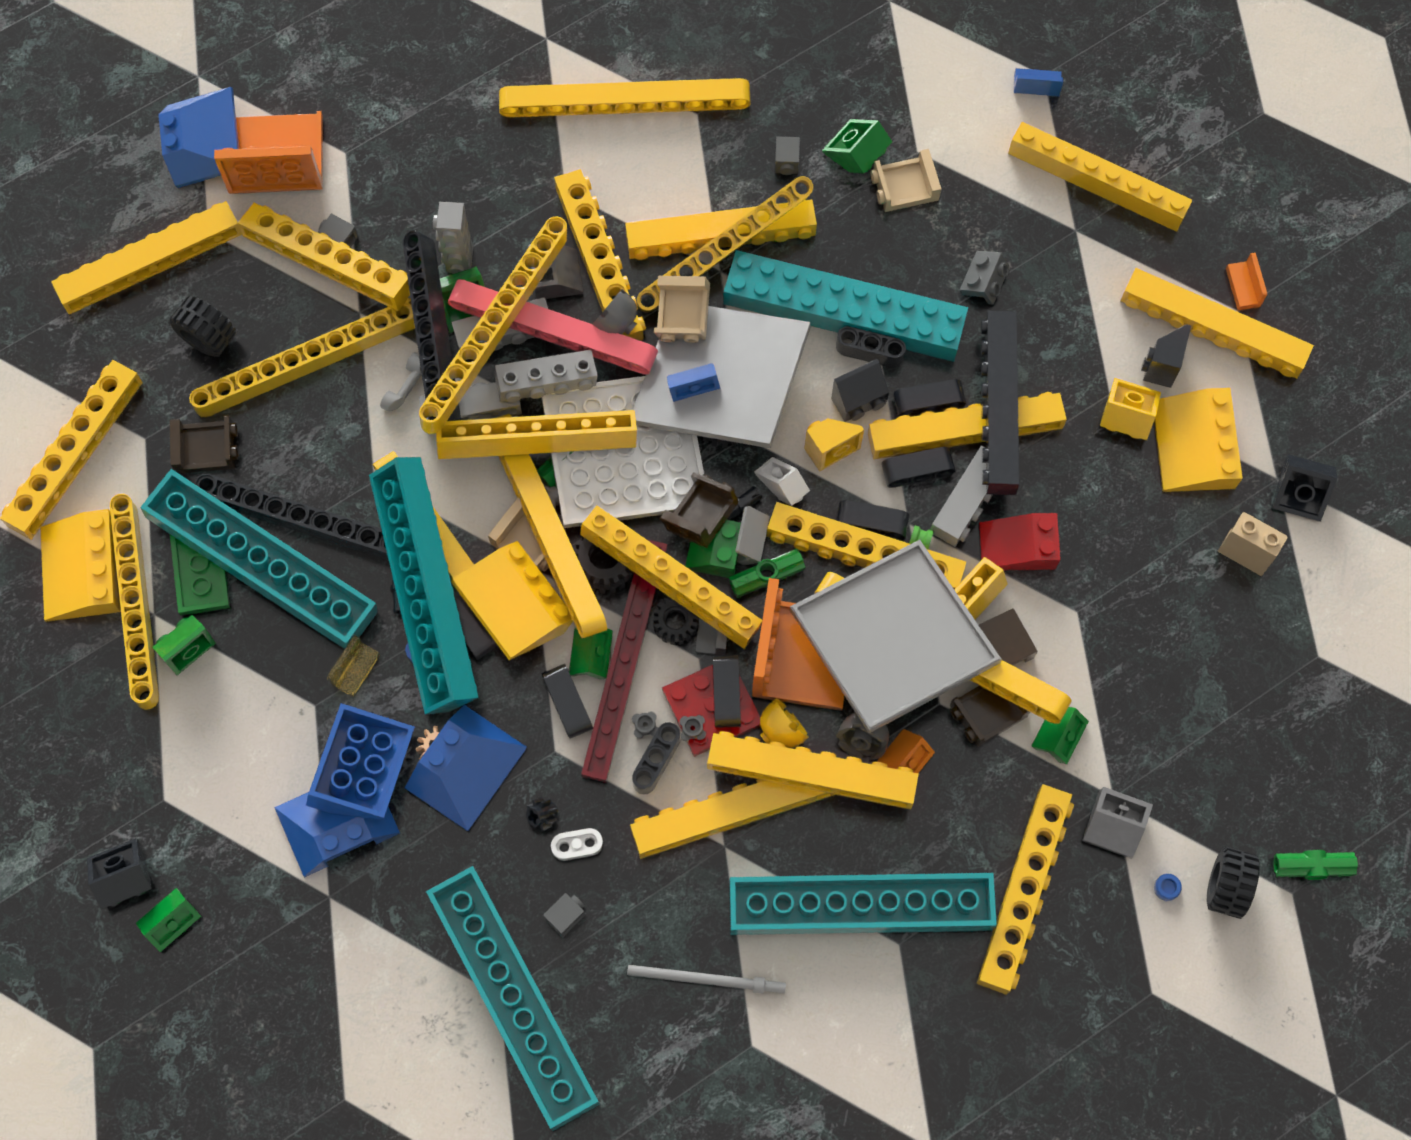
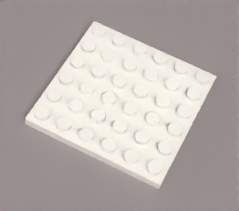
(621, 480)

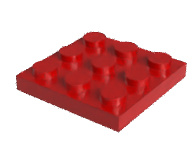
(695, 697)

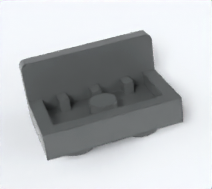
(985, 276)

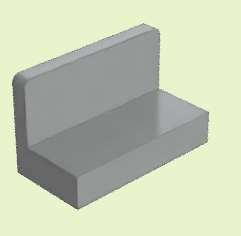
(751, 536)

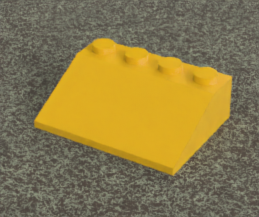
(1198, 441)
(79, 567)
(513, 600)

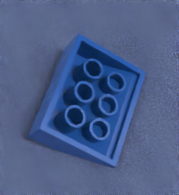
(359, 764)

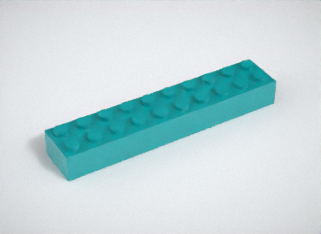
(839, 301)
(259, 559)
(423, 585)
(862, 903)
(513, 999)

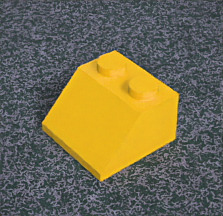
(1130, 409)
(832, 441)

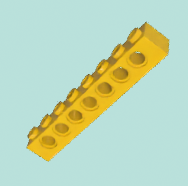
(573, 185)
(325, 255)
(43, 502)
(856, 538)
(670, 577)
(991, 974)

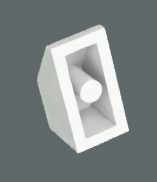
(783, 481)

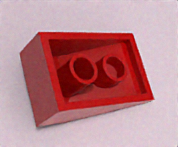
(1021, 542)

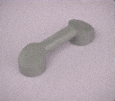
(393, 401)

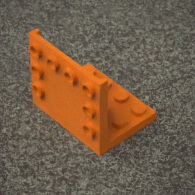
(274, 154)
(787, 661)

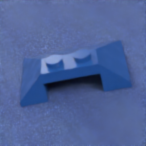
(192, 133)
(464, 767)
(324, 836)

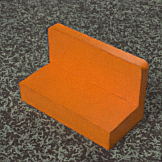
(1247, 283)
(907, 751)

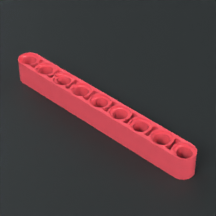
(560, 329)

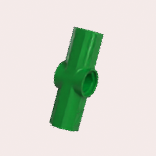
(752, 579)
(1315, 864)

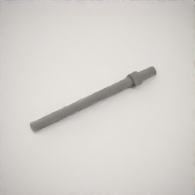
(757, 984)

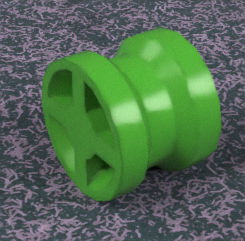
(924, 536)

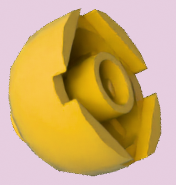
(781, 725)

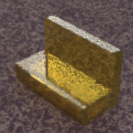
(353, 666)

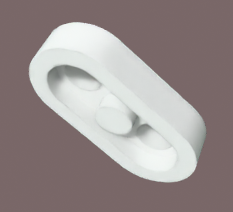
(576, 842)

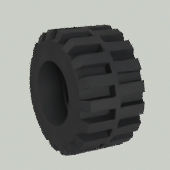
(202, 326)
(601, 578)
(1233, 882)

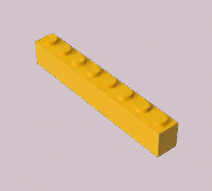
(1099, 176)
(693, 231)
(146, 257)
(1217, 323)
(959, 426)
(537, 434)
(812, 770)
(717, 814)

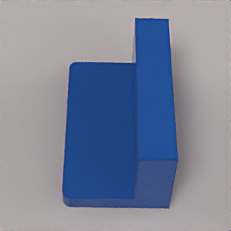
(1037, 82)
(693, 382)

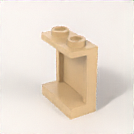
(906, 182)
(682, 308)
(515, 527)
(1252, 544)

